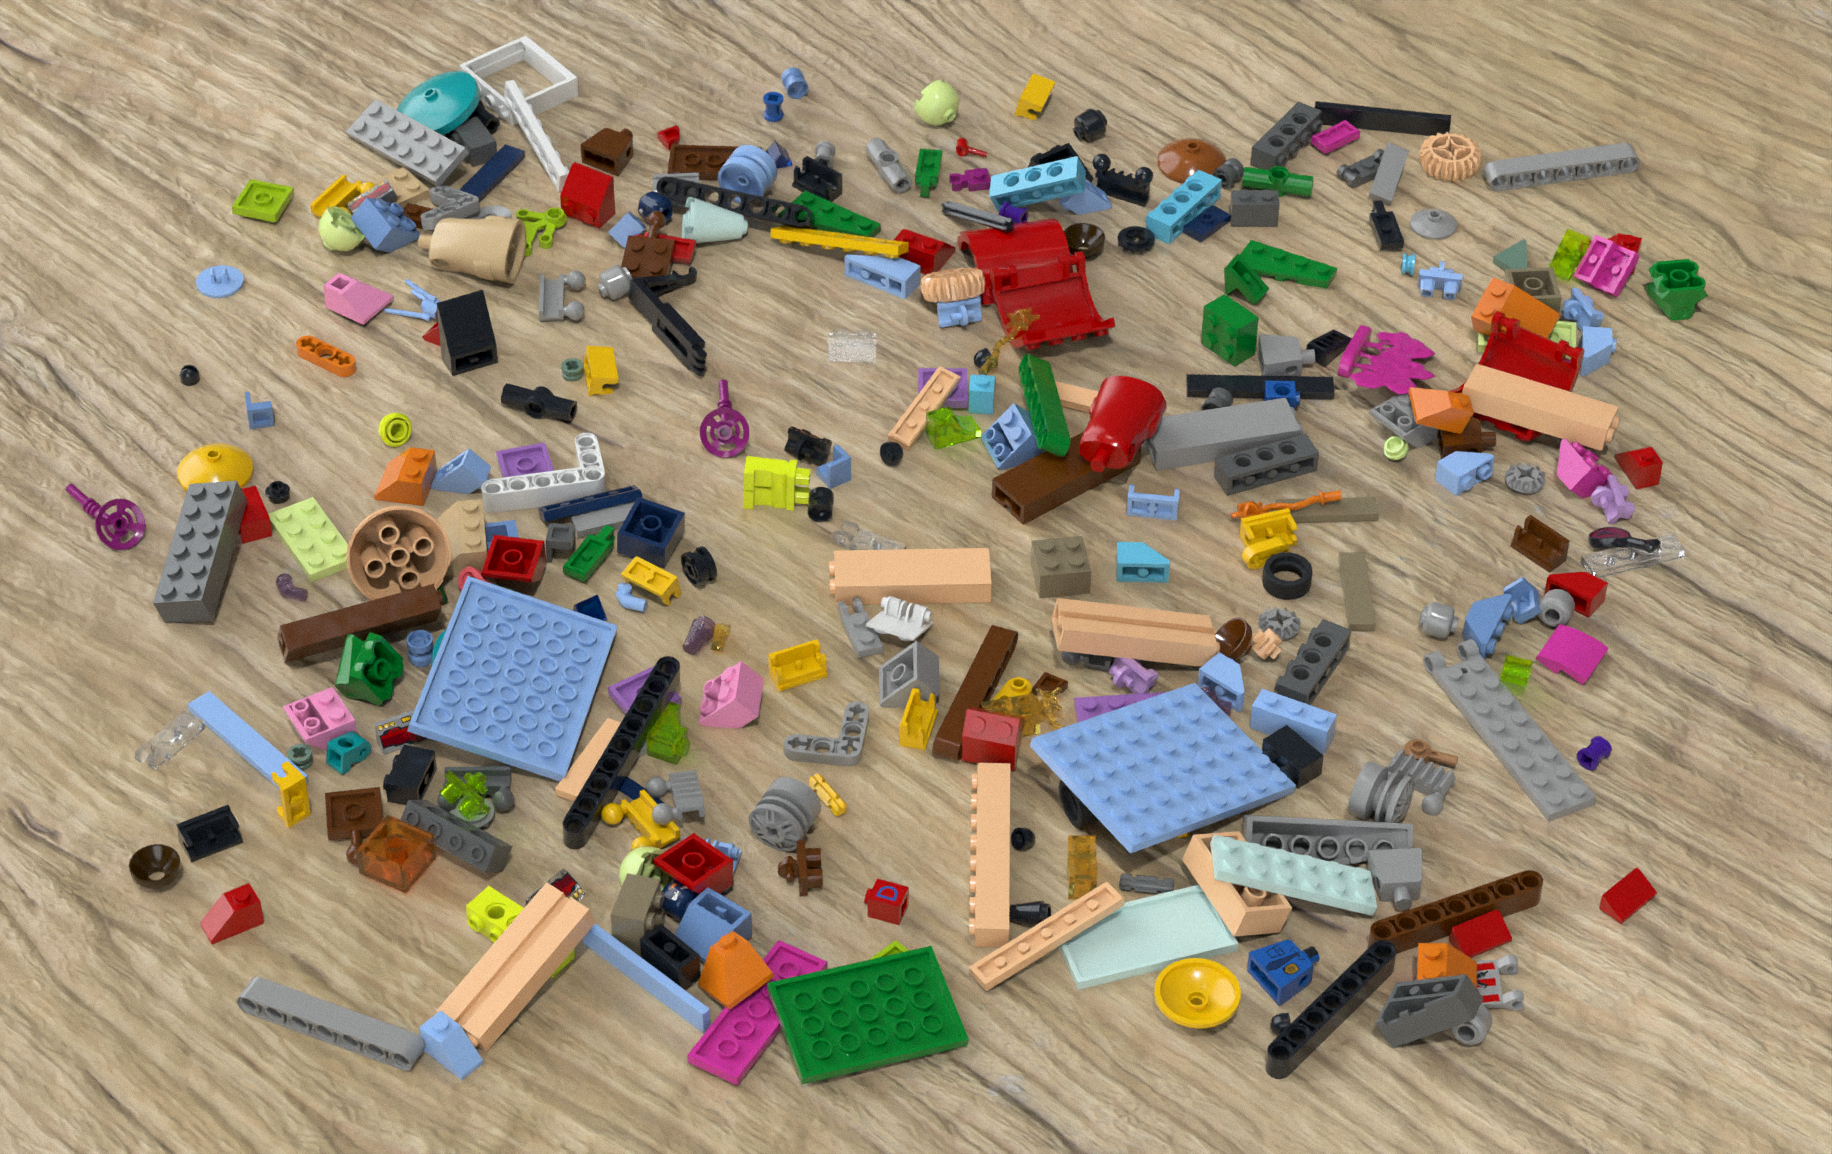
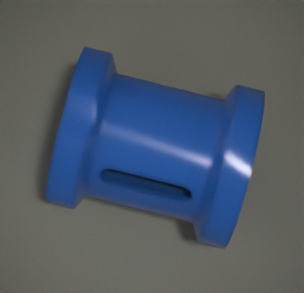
(773, 106)

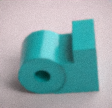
(346, 751)

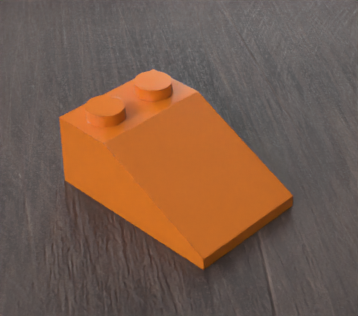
(1516, 304)

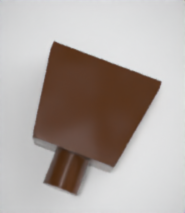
(608, 150)
(1470, 440)

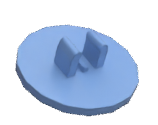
(219, 281)

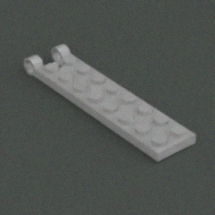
(1510, 732)

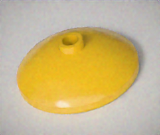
(215, 464)
(1197, 993)

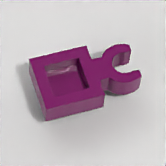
(973, 179)

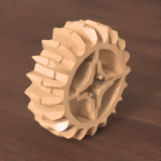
(1450, 157)
(953, 284)

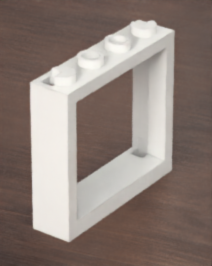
(564, 81)

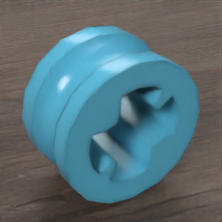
(1408, 264)

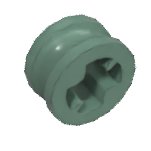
(572, 369)
(298, 751)

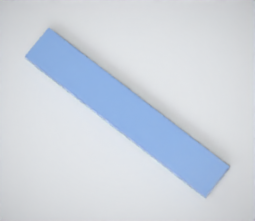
(240, 736)
(648, 977)

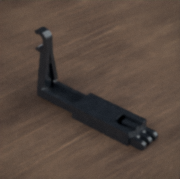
(666, 321)

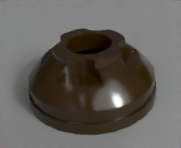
(1084, 236)
(154, 859)

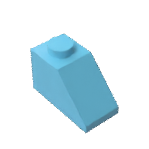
(981, 394)
(1140, 563)

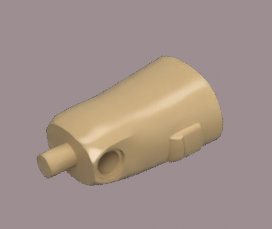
(479, 247)

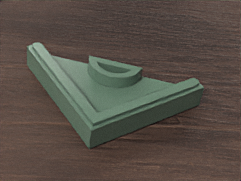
(1512, 257)

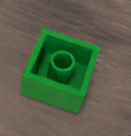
(1229, 330)

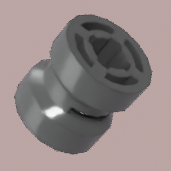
(1229, 172)
(1217, 399)

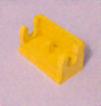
(1034, 96)
(599, 369)
(1267, 526)
(652, 579)
(797, 665)
(918, 721)
(293, 795)

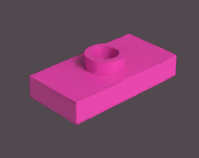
(1335, 137)

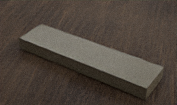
(1336, 511)
(1356, 591)

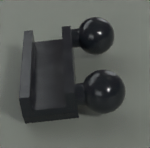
(1123, 187)

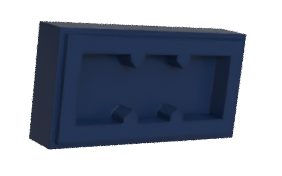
(1206, 223)

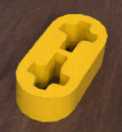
(1258, 553)

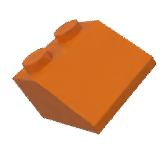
(408, 477)
(1443, 960)

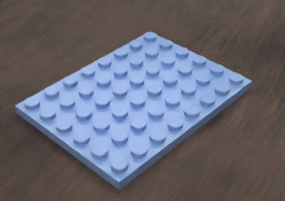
(513, 679)
(1162, 767)

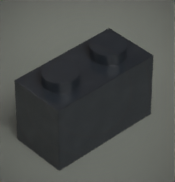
(1293, 756)
(410, 775)
(671, 956)

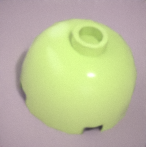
(937, 104)
(339, 230)
(641, 862)

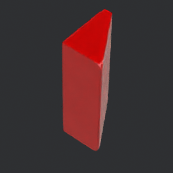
(1627, 896)
(1480, 934)

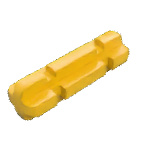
(828, 794)

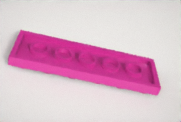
(748, 1028)

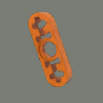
(339, 363)

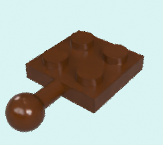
(649, 254)
(353, 816)

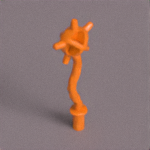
(1251, 508)

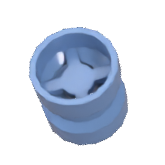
(794, 83)
(420, 648)

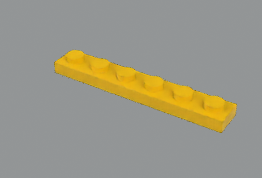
(847, 242)

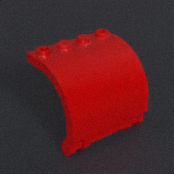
(1026, 247)
(1053, 294)
(1529, 357)

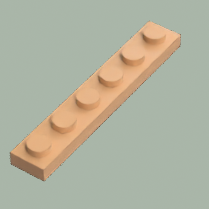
(1046, 936)

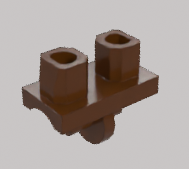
(792, 868)

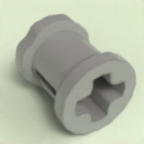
(824, 153)

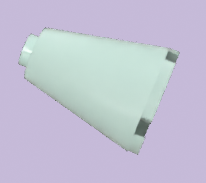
(711, 223)

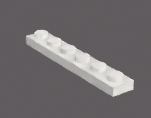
(534, 132)

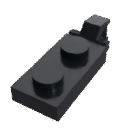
(1385, 227)

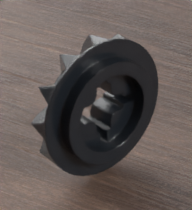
(1128, 235)

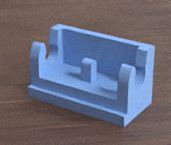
(1152, 505)

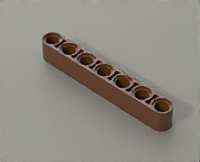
(976, 688)
(1437, 918)

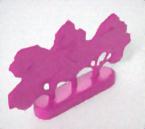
(1391, 367)

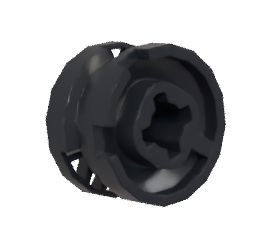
(698, 566)

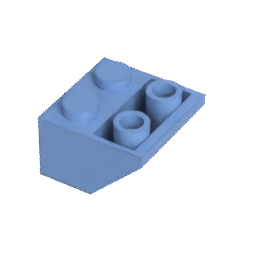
(385, 224)
(1011, 438)
(711, 918)

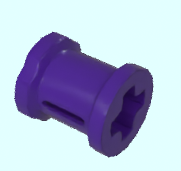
(1017, 214)
(1594, 753)

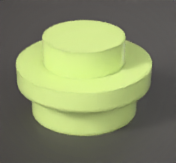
(1395, 448)

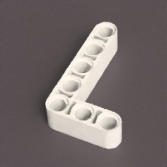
(551, 486)

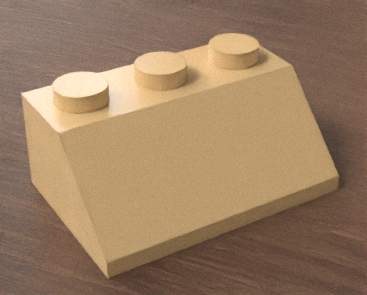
(466, 535)

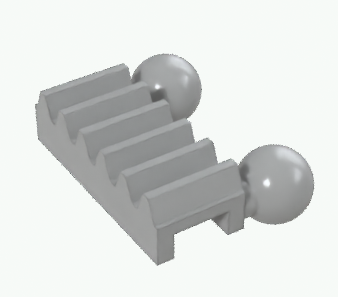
(552, 297)
(1427, 779)
(685, 795)

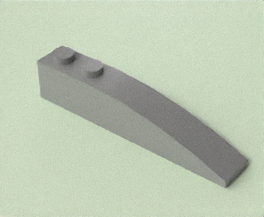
(1327, 838)

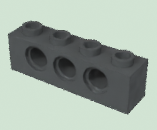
(1286, 137)
(1266, 464)
(1314, 662)
(458, 836)

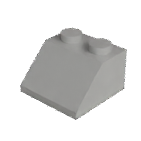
(909, 669)

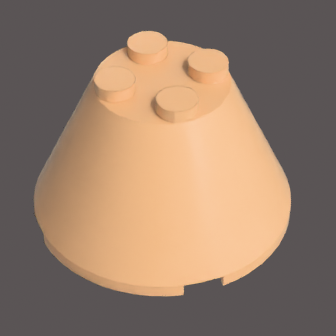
(397, 552)

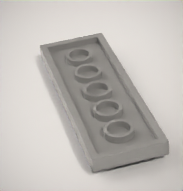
(407, 142)

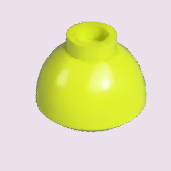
(395, 429)

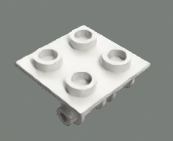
(901, 620)

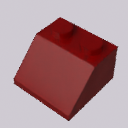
(588, 195)
(925, 251)
(515, 559)
(991, 737)
(697, 865)

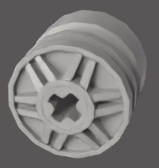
(1377, 795)
(784, 813)

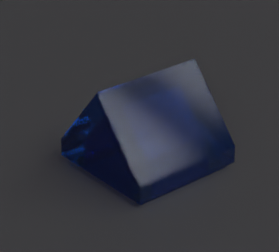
(779, 155)
(591, 607)

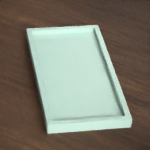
(1147, 938)

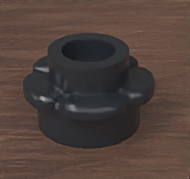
(277, 492)

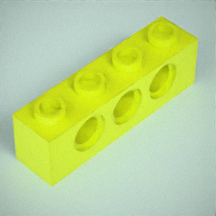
(493, 913)

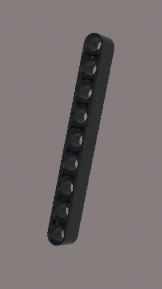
(621, 752)

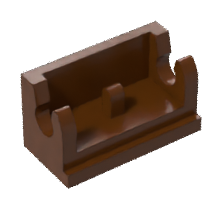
(1540, 544)

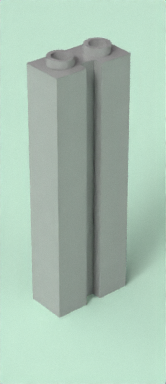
(1220, 432)

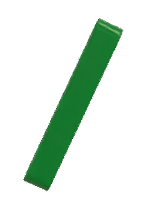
(1044, 405)

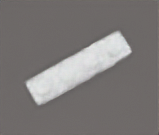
(1625, 559)

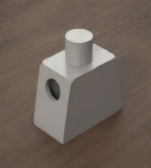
(1282, 355)
(1396, 875)

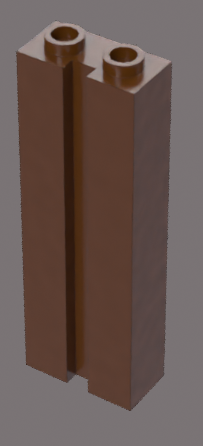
(1050, 482)
(377, 616)

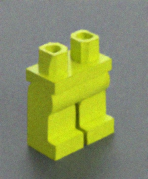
(774, 483)

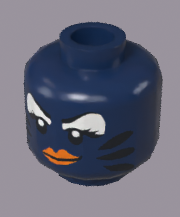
(652, 202)
(677, 899)

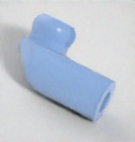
(627, 599)

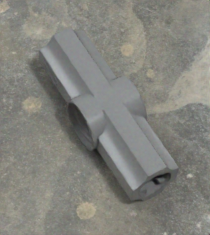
(888, 165)

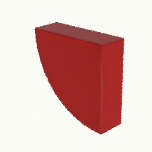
(669, 136)

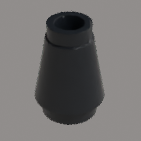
(1030, 913)

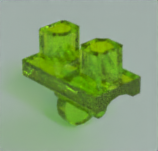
(456, 787)

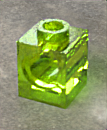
(1516, 671)

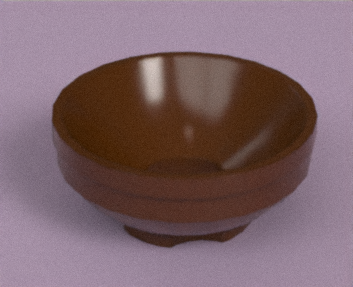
(1234, 638)

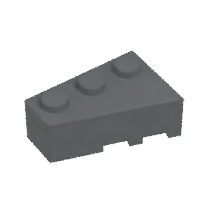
(1427, 1008)

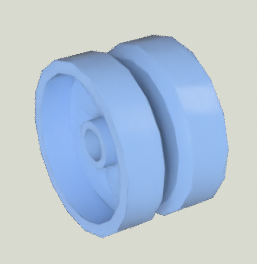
(748, 171)

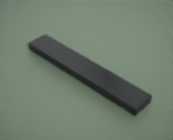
(1384, 119)
(1253, 385)

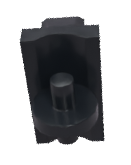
(807, 446)

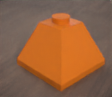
(1441, 409)
(733, 970)

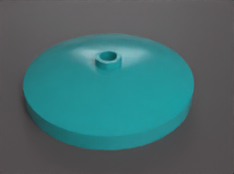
(442, 101)

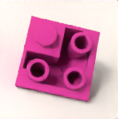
(1580, 469)

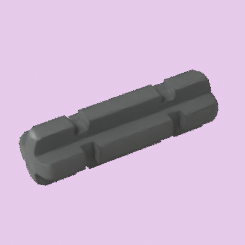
(1145, 883)

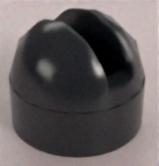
(979, 358)
(189, 375)
(1022, 838)
(1280, 1023)

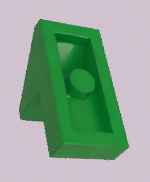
(1241, 276)

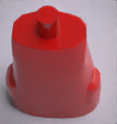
(1121, 421)

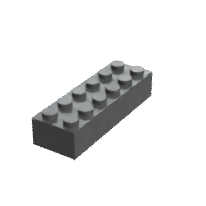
(200, 552)

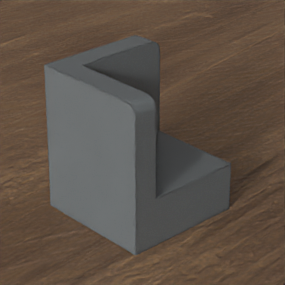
(559, 537)

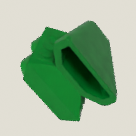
(1676, 287)
(368, 669)

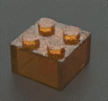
(396, 854)

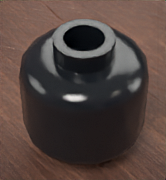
(1090, 125)

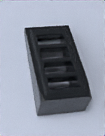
(1328, 346)

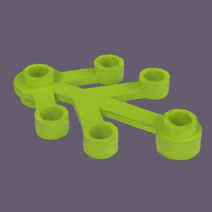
(551, 220)

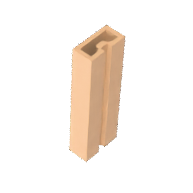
(1541, 407)
(911, 575)
(1134, 632)
(517, 965)

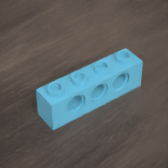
(1038, 183)
(1183, 205)

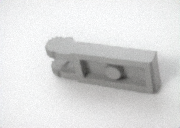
(862, 638)

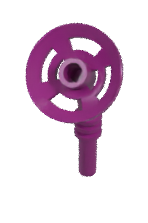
(724, 426)
(114, 521)

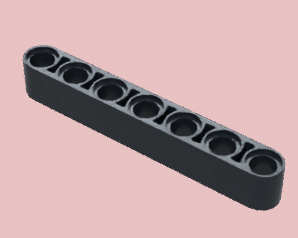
(746, 206)
(1330, 1009)

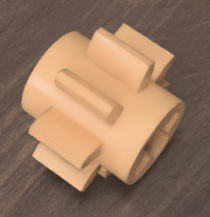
(1266, 643)

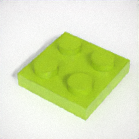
(263, 200)

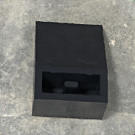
(466, 333)

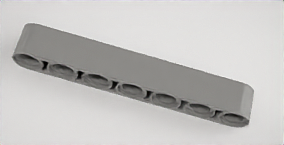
(1561, 166)
(331, 1023)

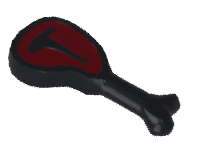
(1618, 537)

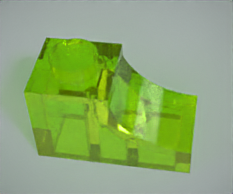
(1569, 254)
(947, 429)
(667, 738)

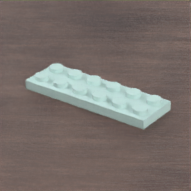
(1293, 875)

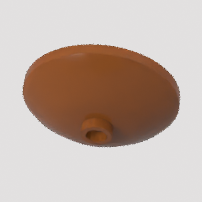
(1187, 156)

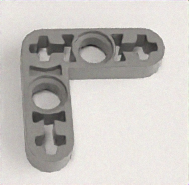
(452, 204)
(837, 746)

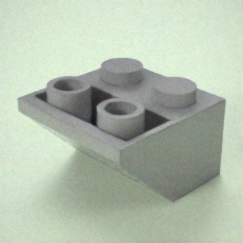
(1399, 418)

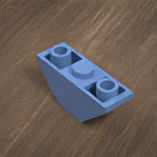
(1487, 622)

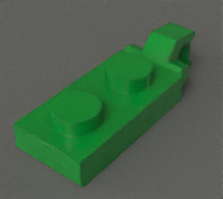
(928, 170)
(590, 554)

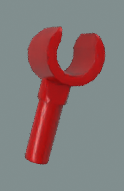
(963, 149)

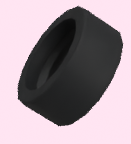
(1287, 562)
(1074, 808)

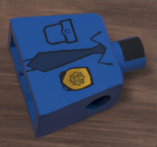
(1282, 969)

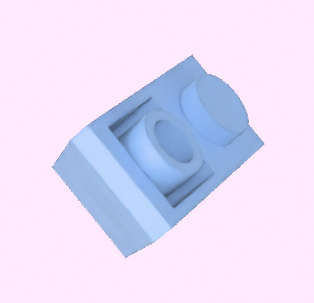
(1463, 470)

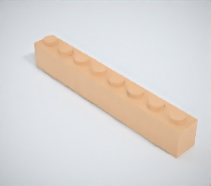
(992, 855)

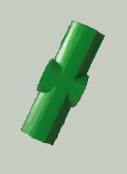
(1278, 179)

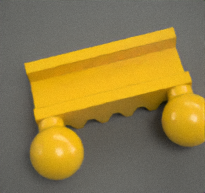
(339, 195)
(640, 814)

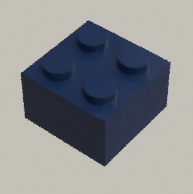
(651, 532)

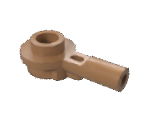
(1422, 749)

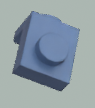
(1524, 599)

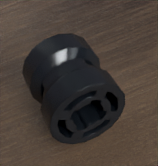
(820, 504)

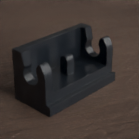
(818, 179)
(209, 833)

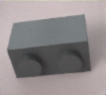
(476, 140)
(1254, 208)

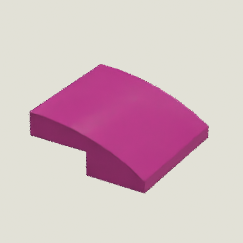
(1606, 266)
(1572, 652)

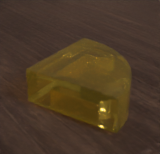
(720, 632)

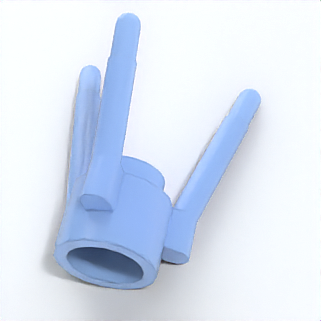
(428, 304)

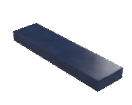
(493, 171)
(589, 503)

